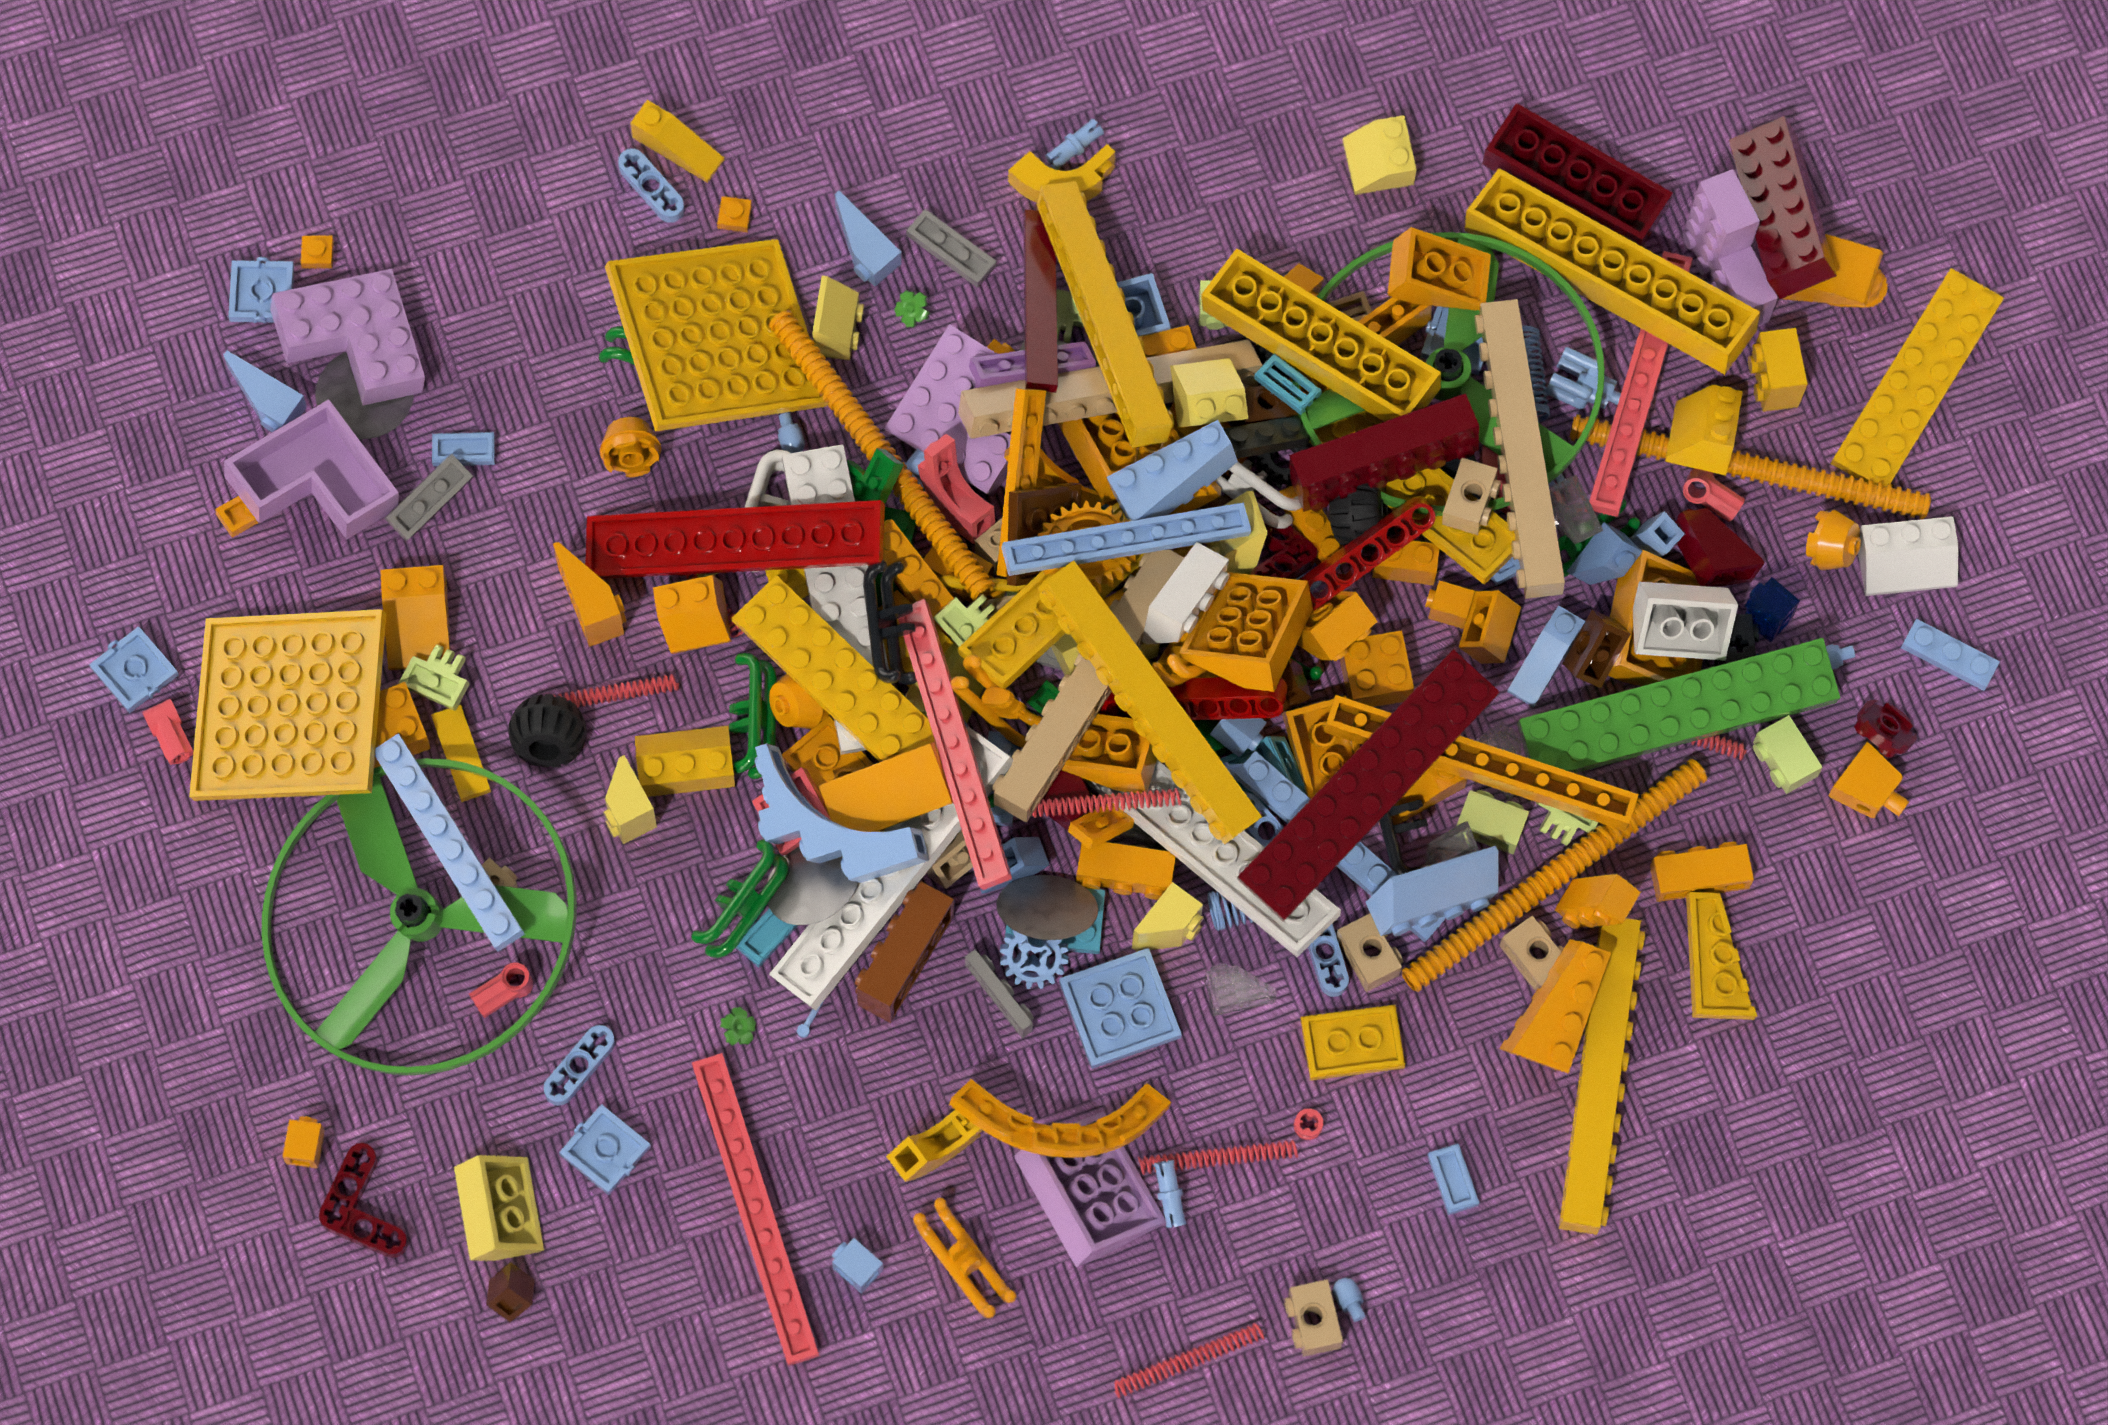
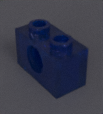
(1771, 608)

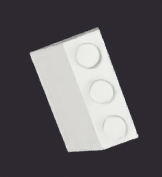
(1909, 556)
(1185, 595)
(1683, 620)

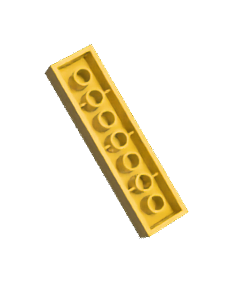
(1319, 339)

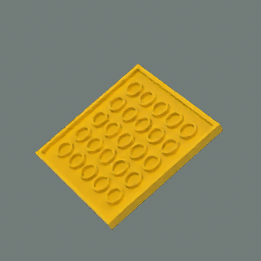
(705, 333)
(288, 705)

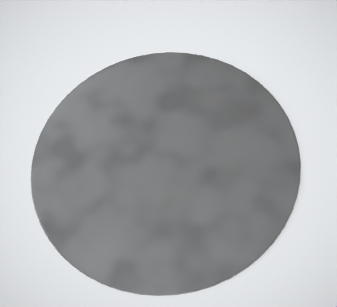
(366, 421)
(810, 890)
(1047, 907)

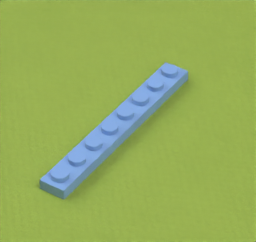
(1126, 539)
(1288, 800)
(448, 843)

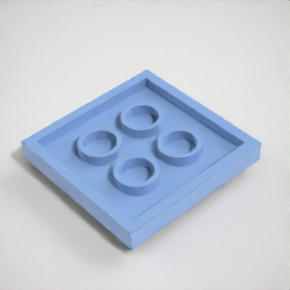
(1120, 1008)

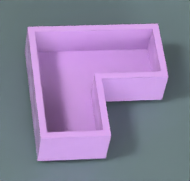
(1722, 235)
(356, 317)
(933, 406)
(315, 457)

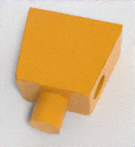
(1870, 784)

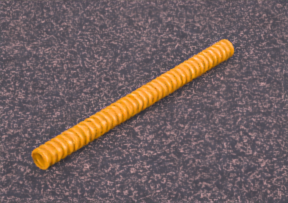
(868, 438)
(1783, 474)
(1551, 878)

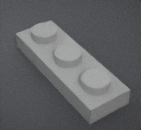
(951, 248)
(428, 497)
(1000, 993)

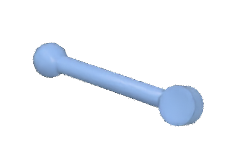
(803, 1029)

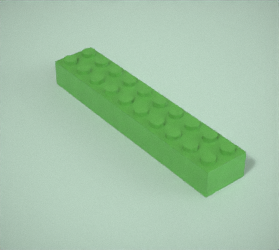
(1682, 709)

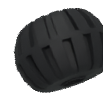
(1357, 513)
(547, 731)

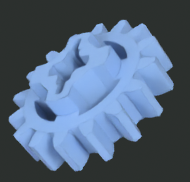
(1023, 962)

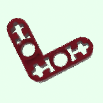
(1286, 553)
(352, 1216)

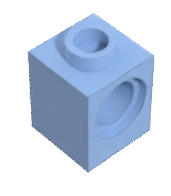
(856, 1265)

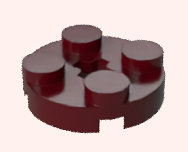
(1885, 728)

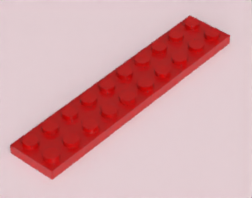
(736, 539)

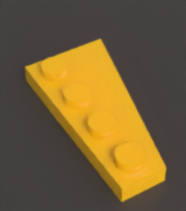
(1714, 963)

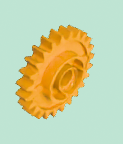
(1086, 517)

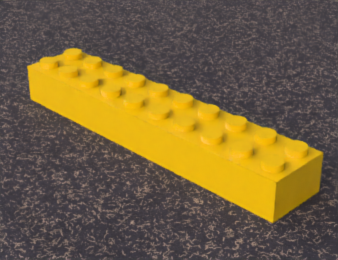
(1615, 271)

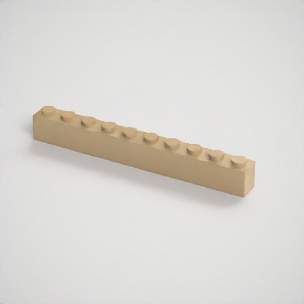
(1085, 391)
(1520, 449)
(1079, 698)

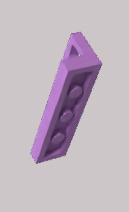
(1011, 366)

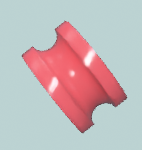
(1309, 1114)

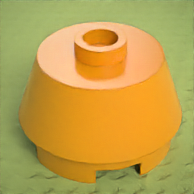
(630, 447)
(1834, 541)
(794, 706)

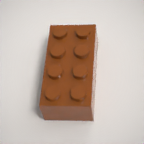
(904, 951)

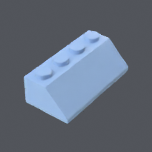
(1435, 892)

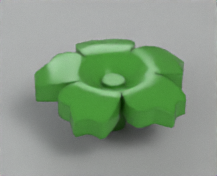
(912, 308)
(739, 1026)

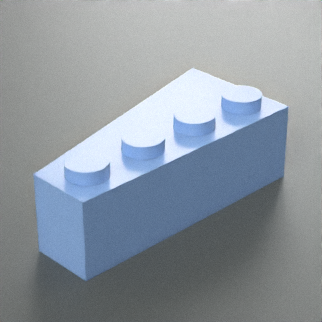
(1173, 473)

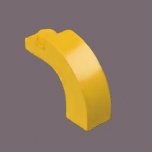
(1031, 174)
(934, 1147)

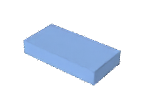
(466, 447)
(1453, 1179)

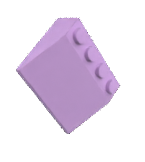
(1092, 1199)

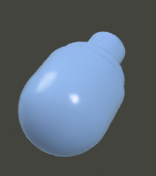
(790, 434)
(1837, 655)
(1349, 1298)

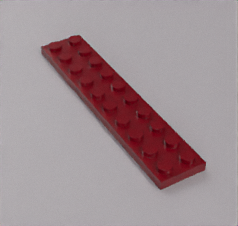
(1368, 785)

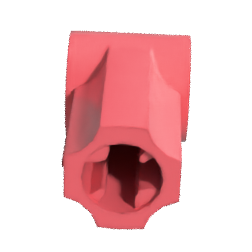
(1715, 495)
(166, 726)
(498, 992)

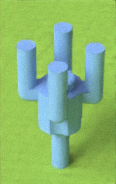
(1585, 389)

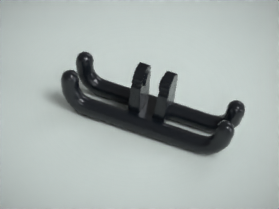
(884, 623)
(1390, 833)

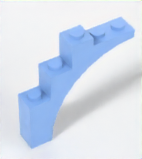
(792, 816)

